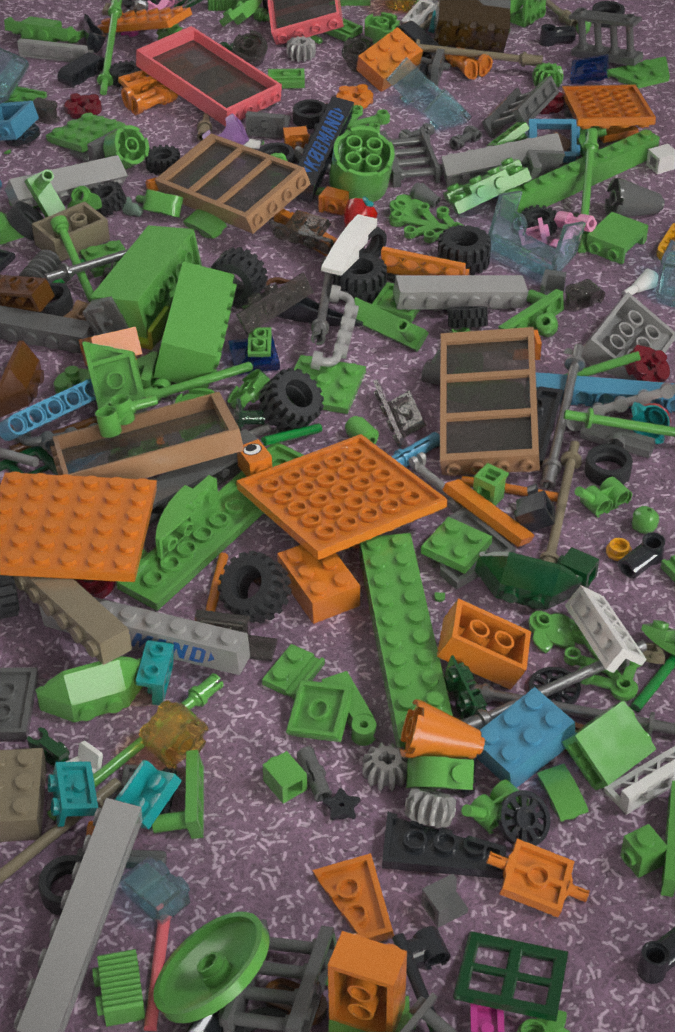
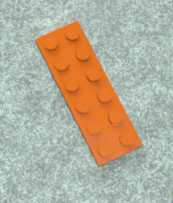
(148, 19)

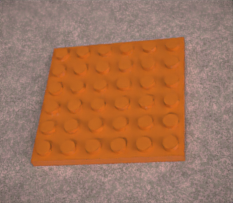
(340, 495)
(73, 526)

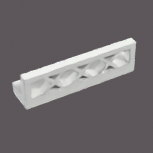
(603, 629)
(647, 788)

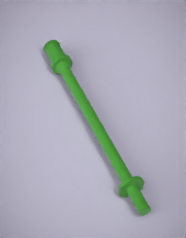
(105, 78)
(590, 147)
(591, 418)
(196, 697)

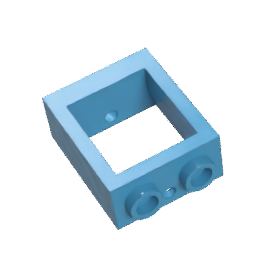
(16, 119)
(558, 124)

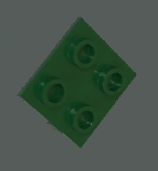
(460, 681)

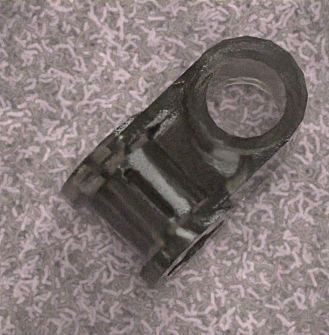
(46, 110)
(582, 295)

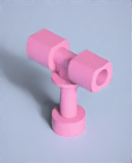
(563, 218)

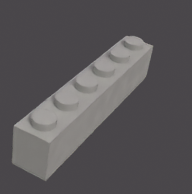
(466, 165)
(68, 178)
(459, 291)

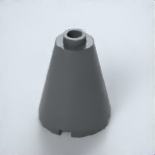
(631, 199)

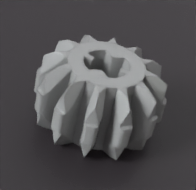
(301, 48)
(385, 766)
(430, 807)

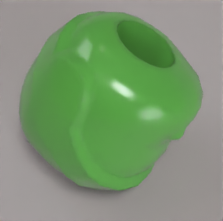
(546, 324)
(645, 520)

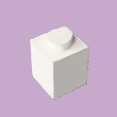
(661, 158)

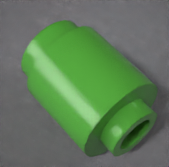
(358, 425)

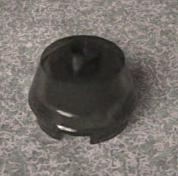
(250, 47)
(353, 48)

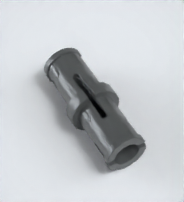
(315, 773)

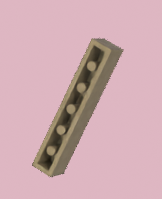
(80, 615)

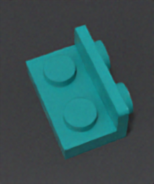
(156, 669)
(72, 790)
(149, 790)

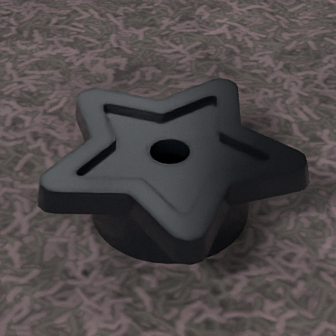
(342, 798)

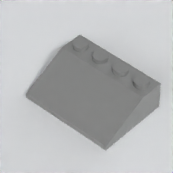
(624, 328)

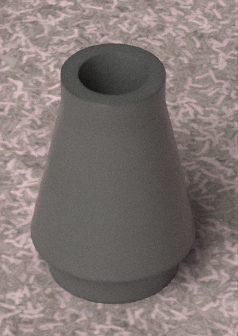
(424, 194)

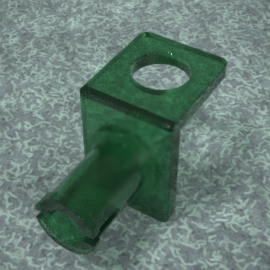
(247, 417)

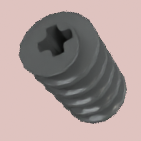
(41, 264)

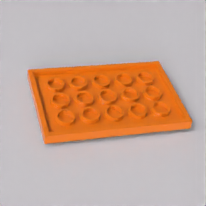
(608, 106)

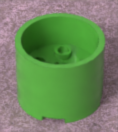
(362, 163)

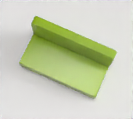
(156, 330)

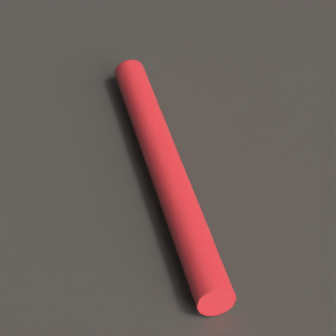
(158, 962)

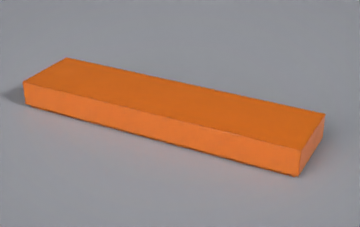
(488, 513)

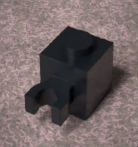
(535, 510)

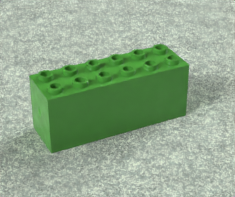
(149, 274)
(196, 324)

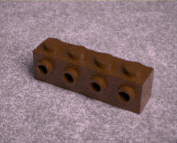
(25, 292)

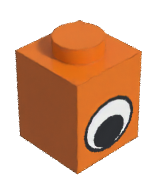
(254, 458)

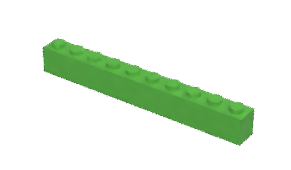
(570, 178)

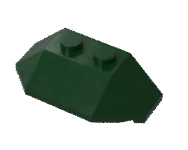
(526, 579)

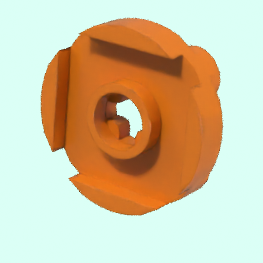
(358, 94)

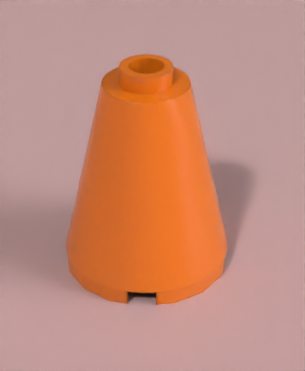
(438, 734)

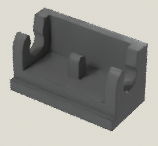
(104, 316)

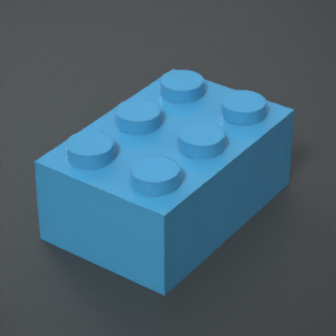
(525, 738)

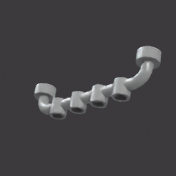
(344, 336)
(621, 403)

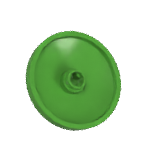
(211, 967)

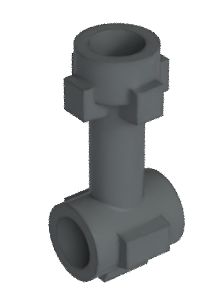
(138, 5)
(405, 133)
(469, 133)

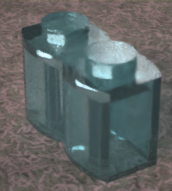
(156, 890)

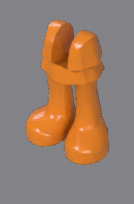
(470, 66)
(141, 102)

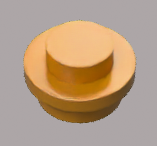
(618, 548)

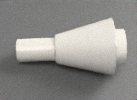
(644, 282)

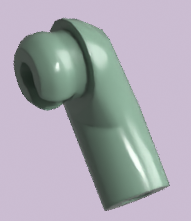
(132, 208)

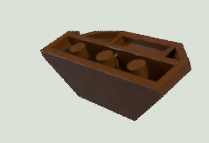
(20, 380)

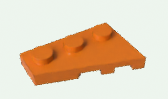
(357, 896)

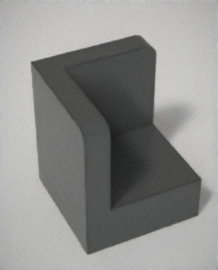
(553, 280)
(443, 901)

